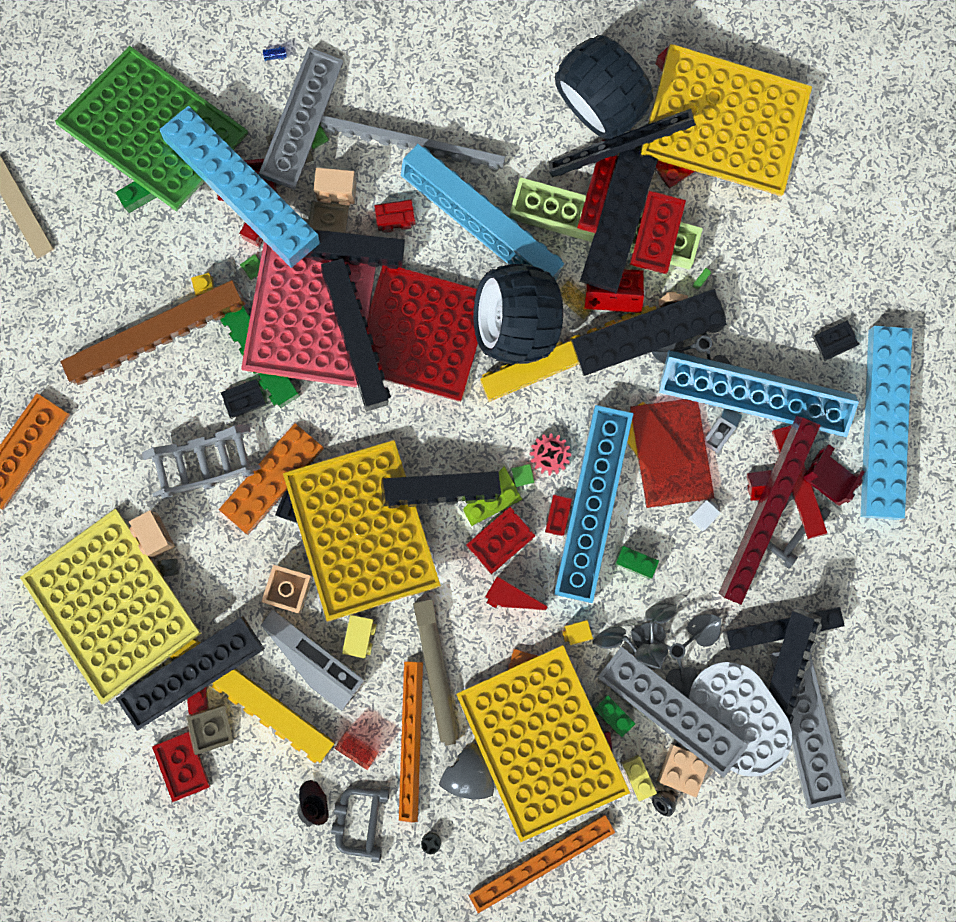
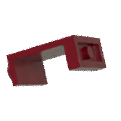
(832, 477)

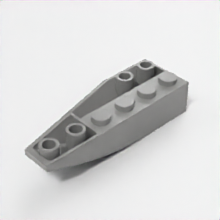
(314, 663)

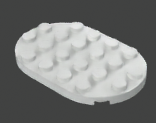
(749, 711)

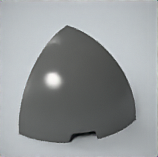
(468, 776)

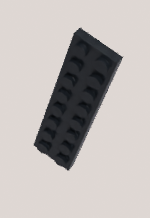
(619, 220)
(648, 332)
(190, 673)

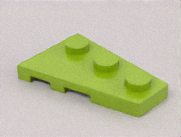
(482, 510)

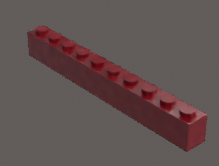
(769, 509)

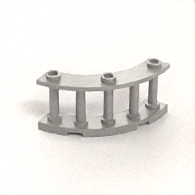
(198, 446)

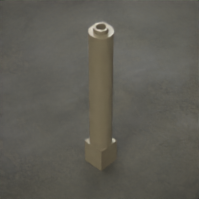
(436, 672)

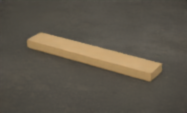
(22, 213)

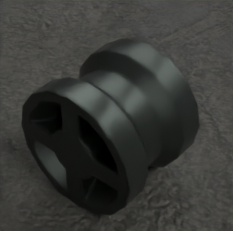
(168, 567)
(429, 846)

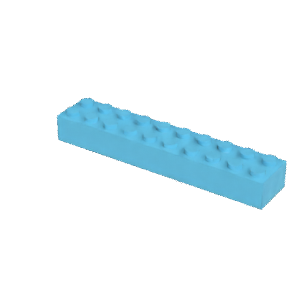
(240, 186)
(476, 212)
(757, 393)
(886, 423)
(593, 504)

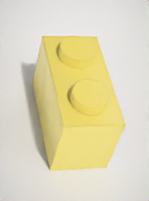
(358, 636)
(638, 778)

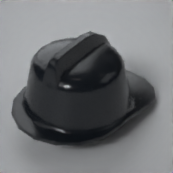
(313, 804)

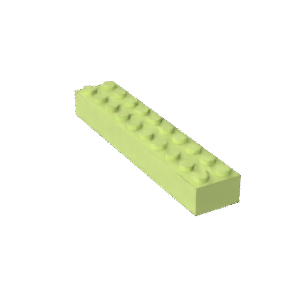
(561, 211)

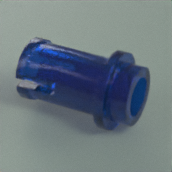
(275, 53)

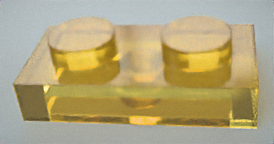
(574, 299)

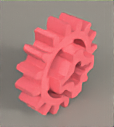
(547, 446)

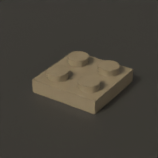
(328, 217)
(209, 729)

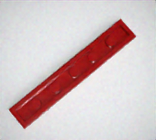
(596, 194)
(803, 495)

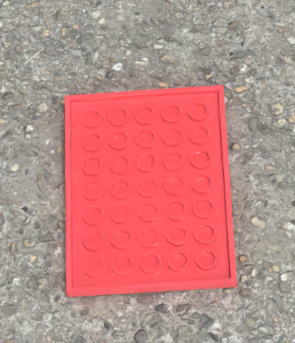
(295, 324)

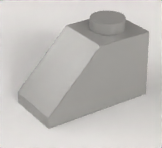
(722, 429)

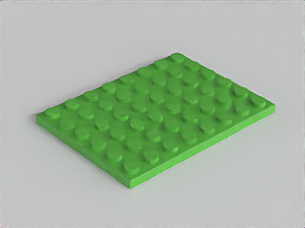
(122, 122)

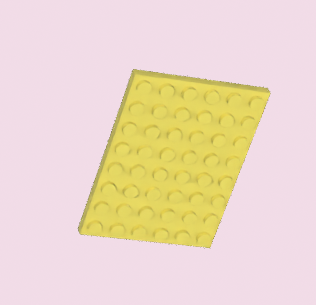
(109, 606)

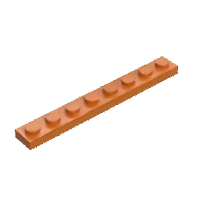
(410, 741)
(541, 863)

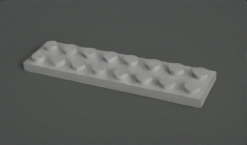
(301, 118)
(673, 712)
(813, 745)

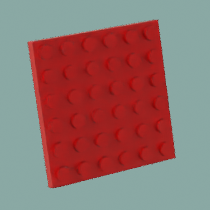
(423, 331)

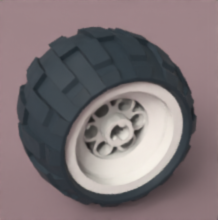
(604, 86)
(518, 313)

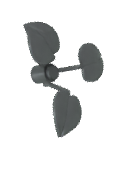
(702, 345)
(705, 633)
(649, 655)

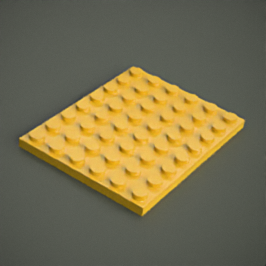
(741, 116)
(353, 543)
(542, 743)

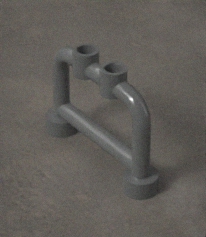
(786, 554)
(338, 827)

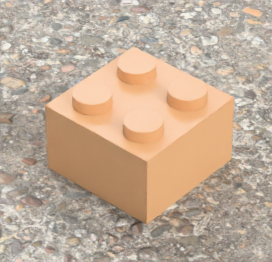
(335, 186)
(151, 534)
(287, 589)
(682, 771)

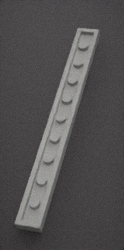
(407, 141)

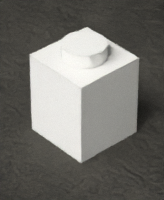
(705, 514)

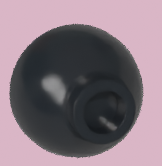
(665, 802)

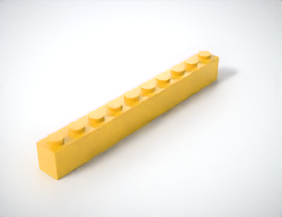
(522, 375)
(270, 711)

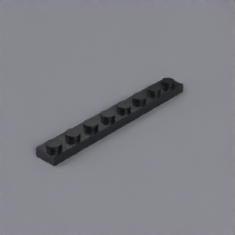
(624, 142)

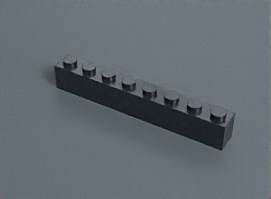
(354, 334)

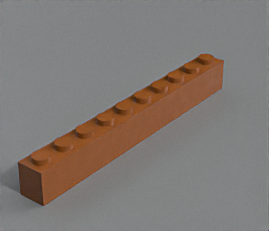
(153, 332)

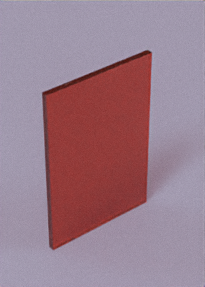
(671, 453)

